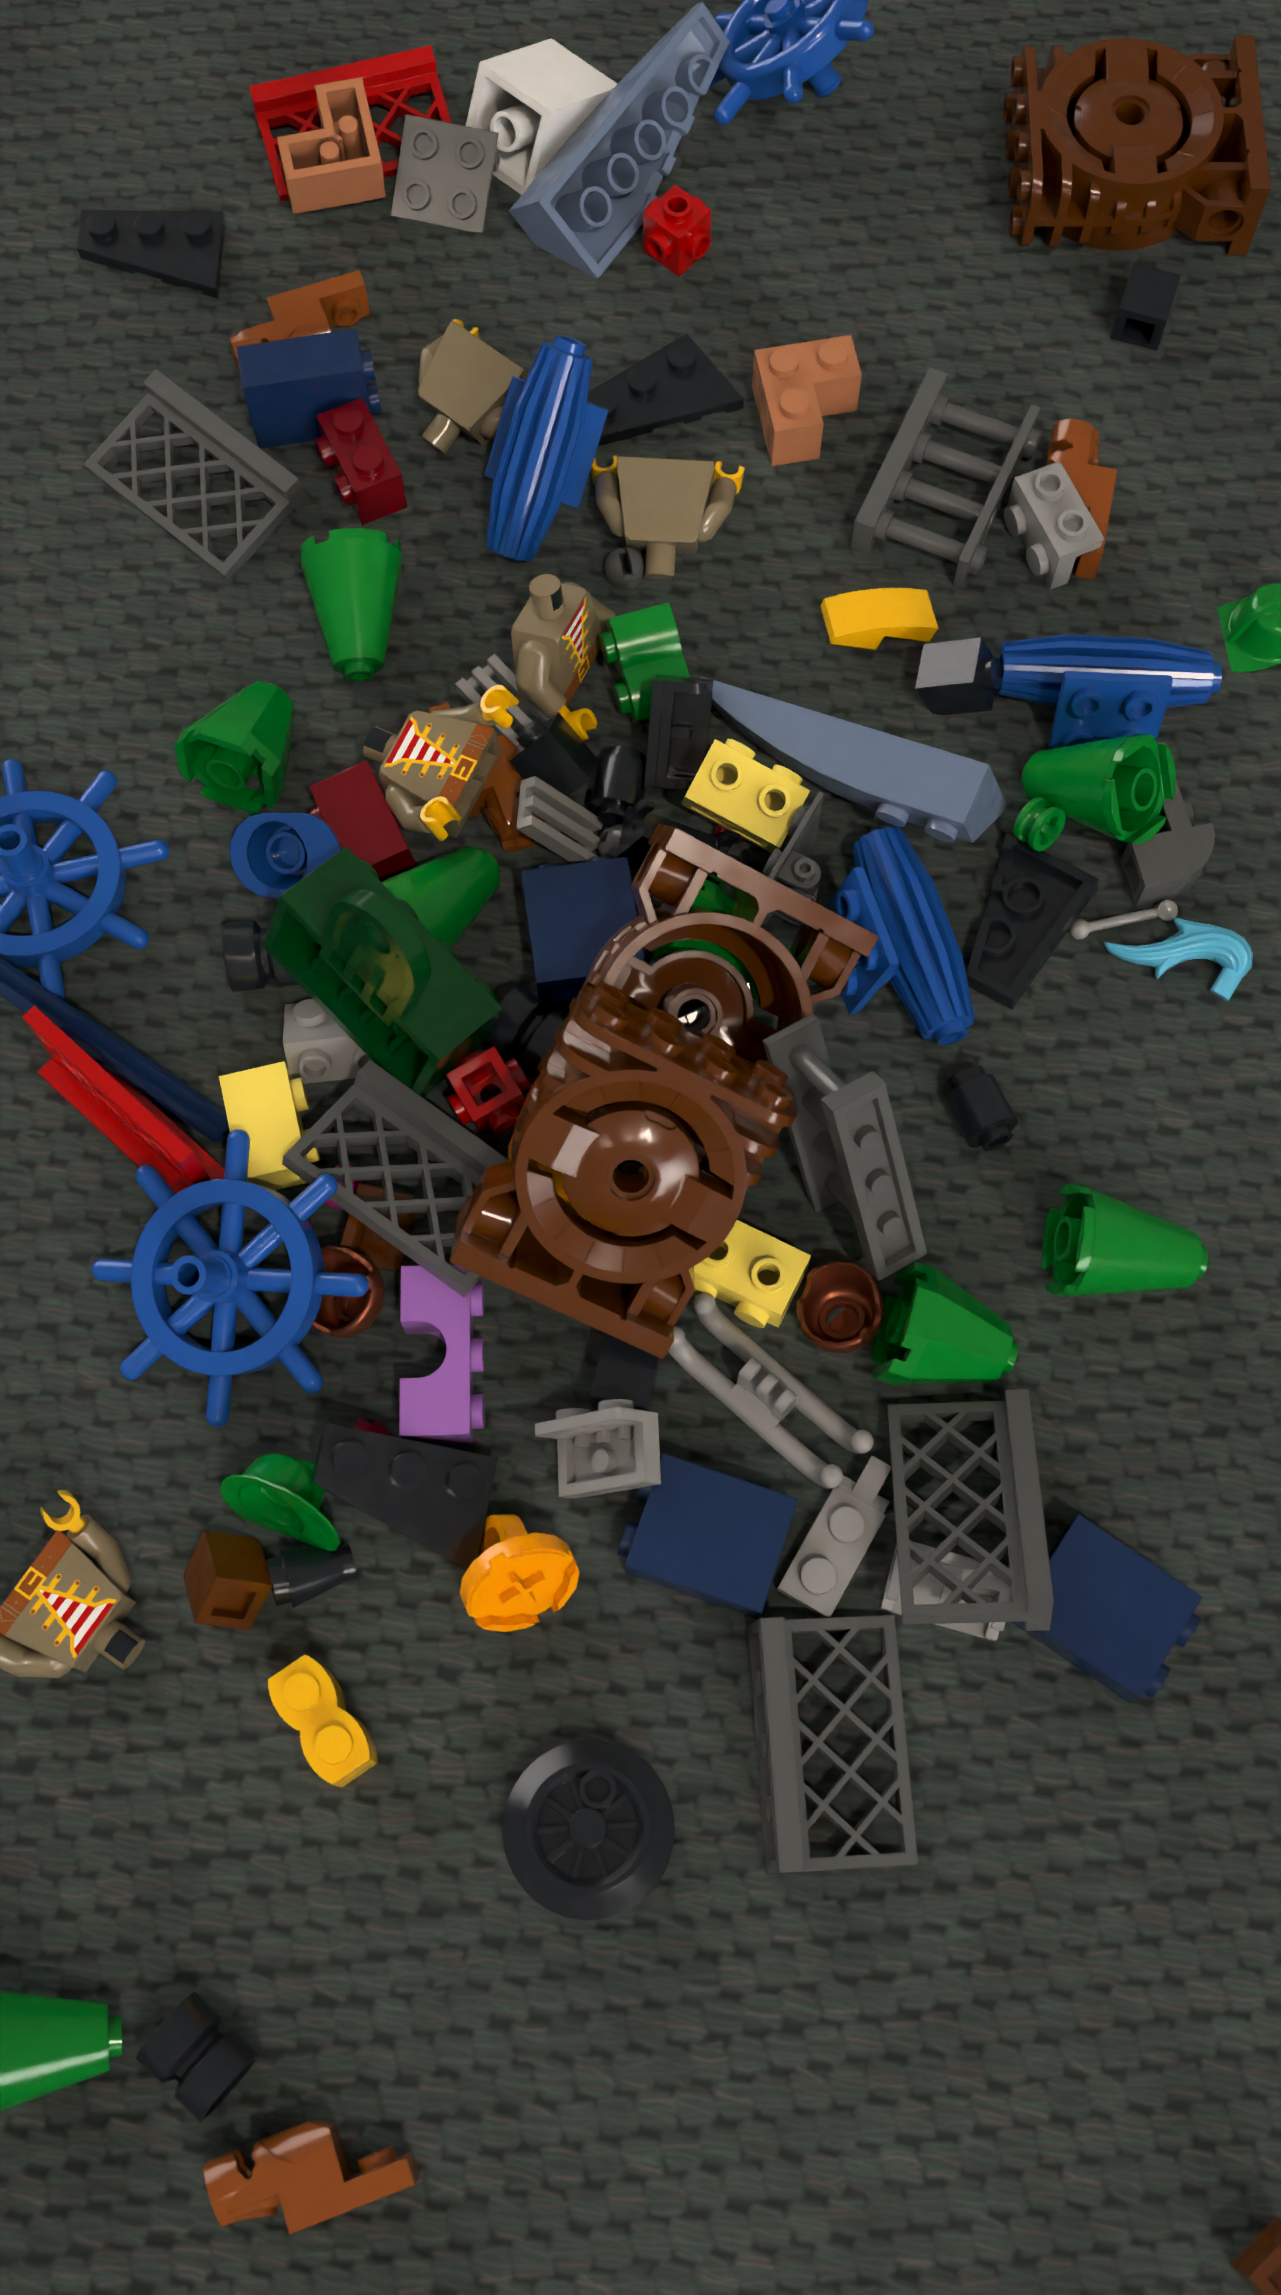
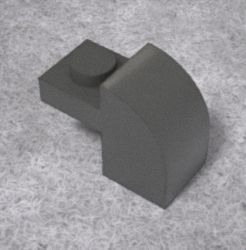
(1172, 858)

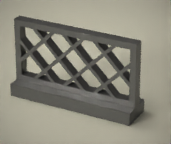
(215, 439)
(424, 1129)
(1020, 1518)
(780, 1744)

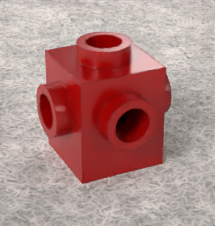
(676, 230)
(478, 1074)

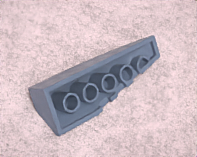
(613, 163)
(870, 767)

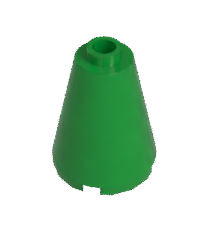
(354, 596)
(1107, 784)
(448, 890)
(1115, 1247)
(52, 2044)

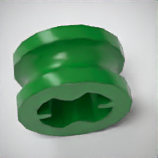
(1039, 823)

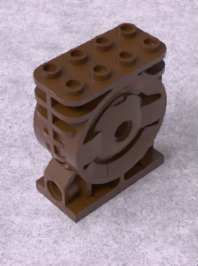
(1128, 116)
(674, 873)
(631, 1239)

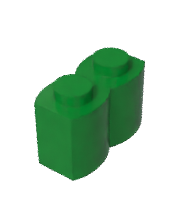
(641, 647)

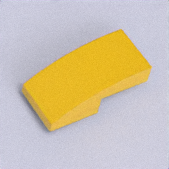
(869, 615)

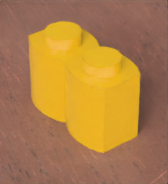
(330, 1737)

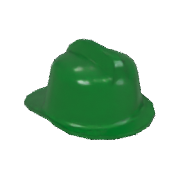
(1253, 629)
(281, 1498)

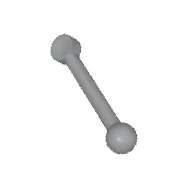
(1164, 910)

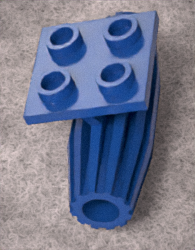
(542, 448)
(1106, 682)
(915, 944)

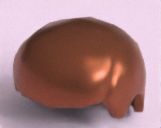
(840, 1286)
(334, 1316)

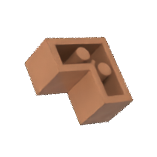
(339, 160)
(798, 387)

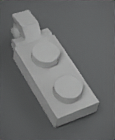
(837, 1541)

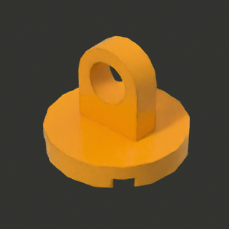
(517, 1576)

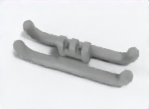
(766, 1395)

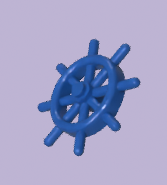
(783, 45)
(35, 876)
(228, 1277)

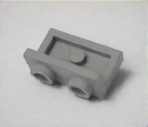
(1051, 522)
(318, 1046)
(604, 1448)

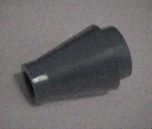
(306, 1573)

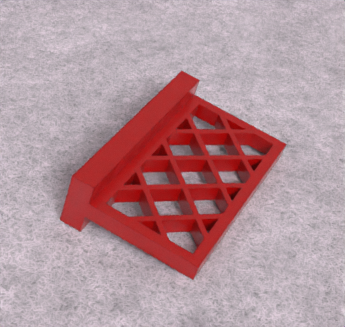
(386, 81)
(120, 1110)

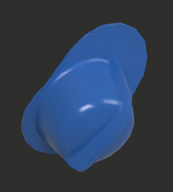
(279, 850)

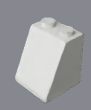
(534, 104)

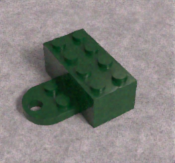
(380, 972)

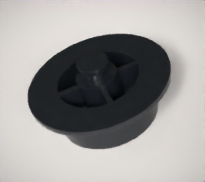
(588, 1830)

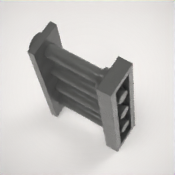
(916, 445)
(849, 1148)

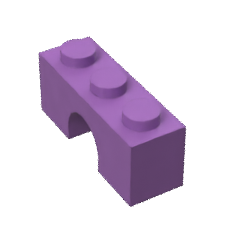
(443, 1404)

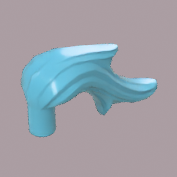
(1194, 942)

